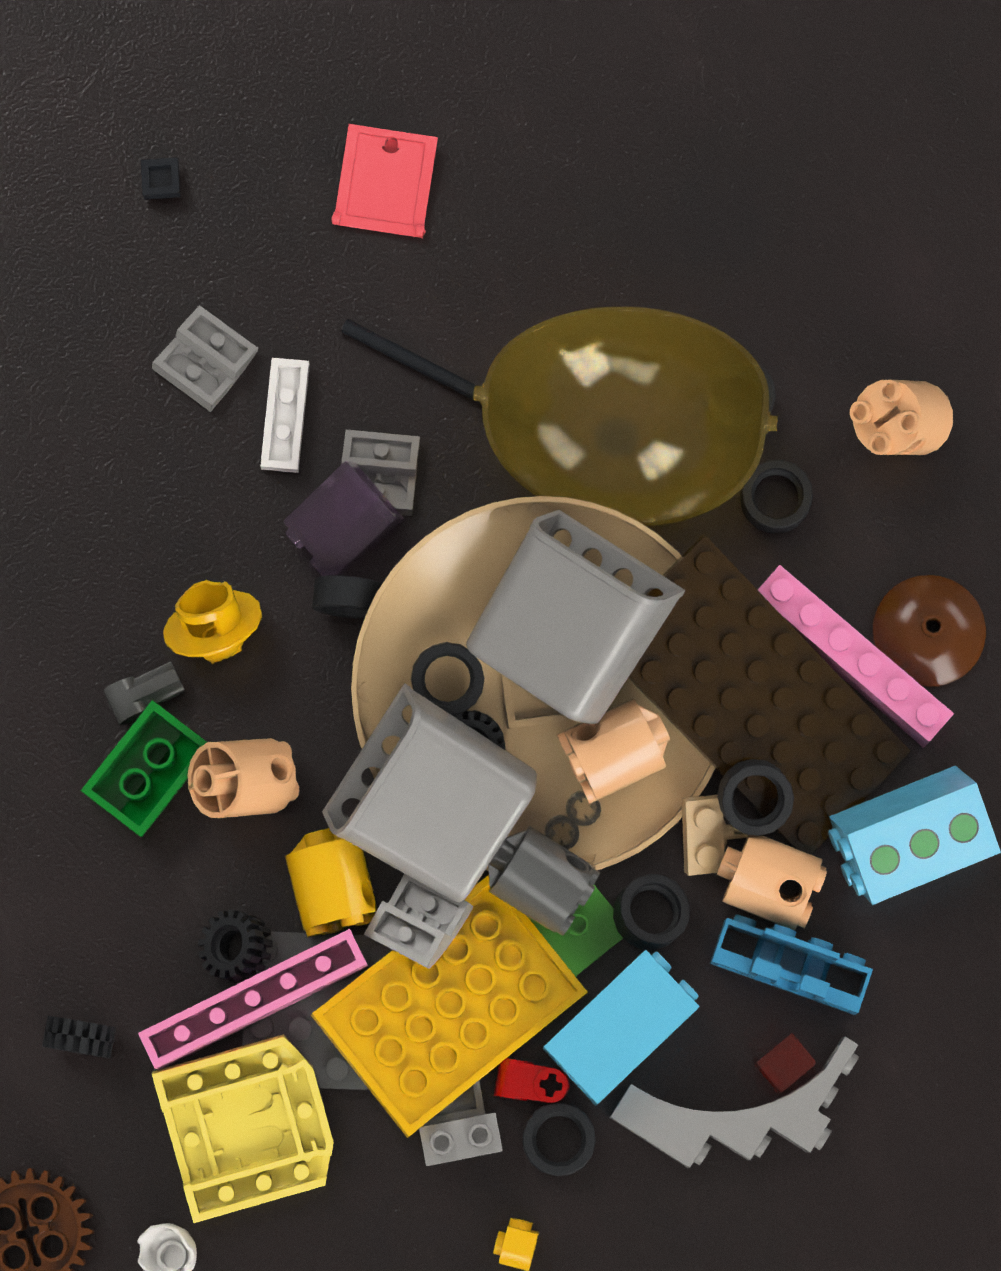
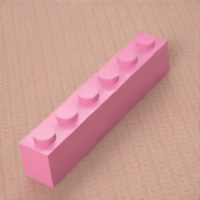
(857, 658)
(253, 1000)

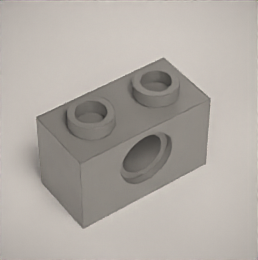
(460, 1139)

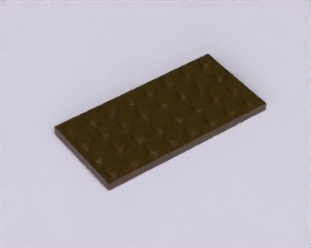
(757, 690)

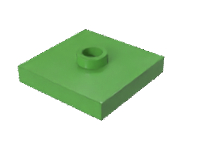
(589, 935)

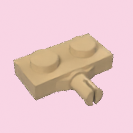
(705, 834)

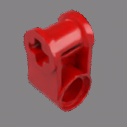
(523, 1081)

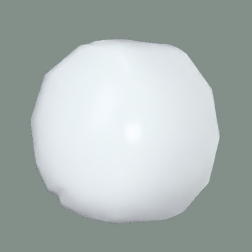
(167, 1249)

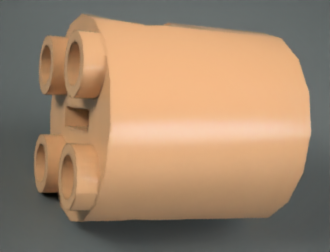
(902, 417)
(615, 750)
(242, 777)
(757, 878)

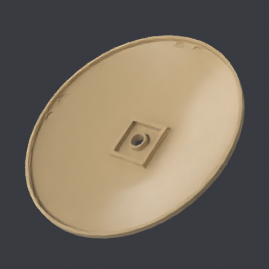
(439, 597)

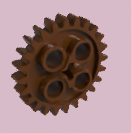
(64, 1222)

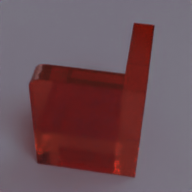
(785, 1063)

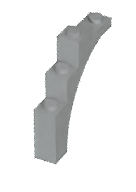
(684, 1131)

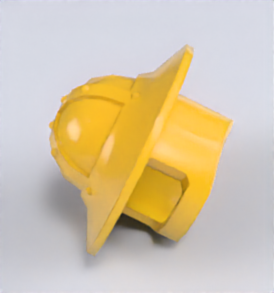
(212, 621)

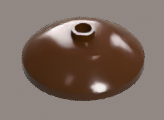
(926, 656)

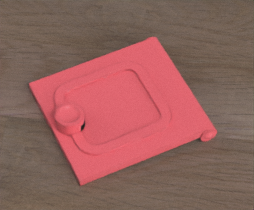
(385, 181)

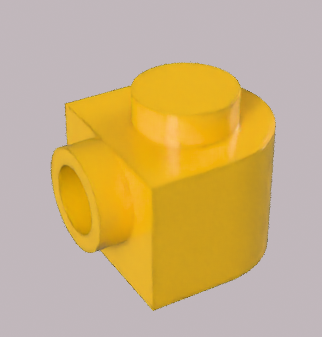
(517, 1244)

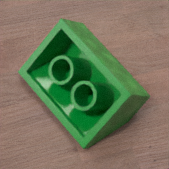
(144, 769)

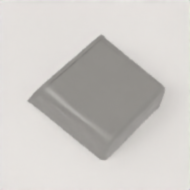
(570, 625)
(437, 800)

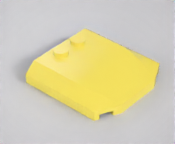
(245, 1126)

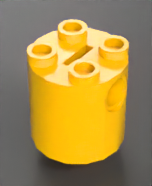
(330, 883)

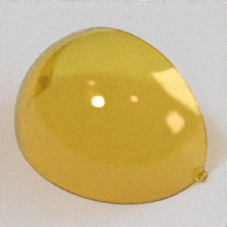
(628, 412)

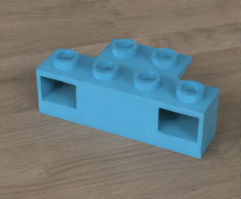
(792, 964)

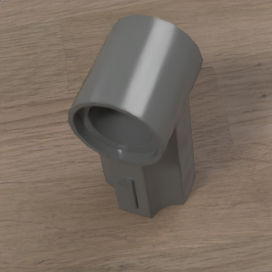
(132, 695)

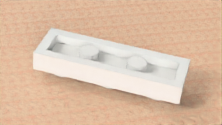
(285, 415)

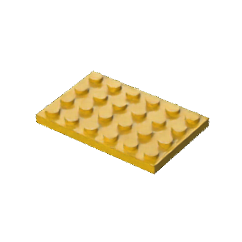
(438, 1030)

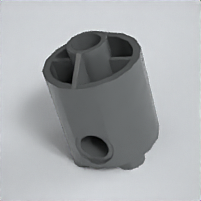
(541, 879)

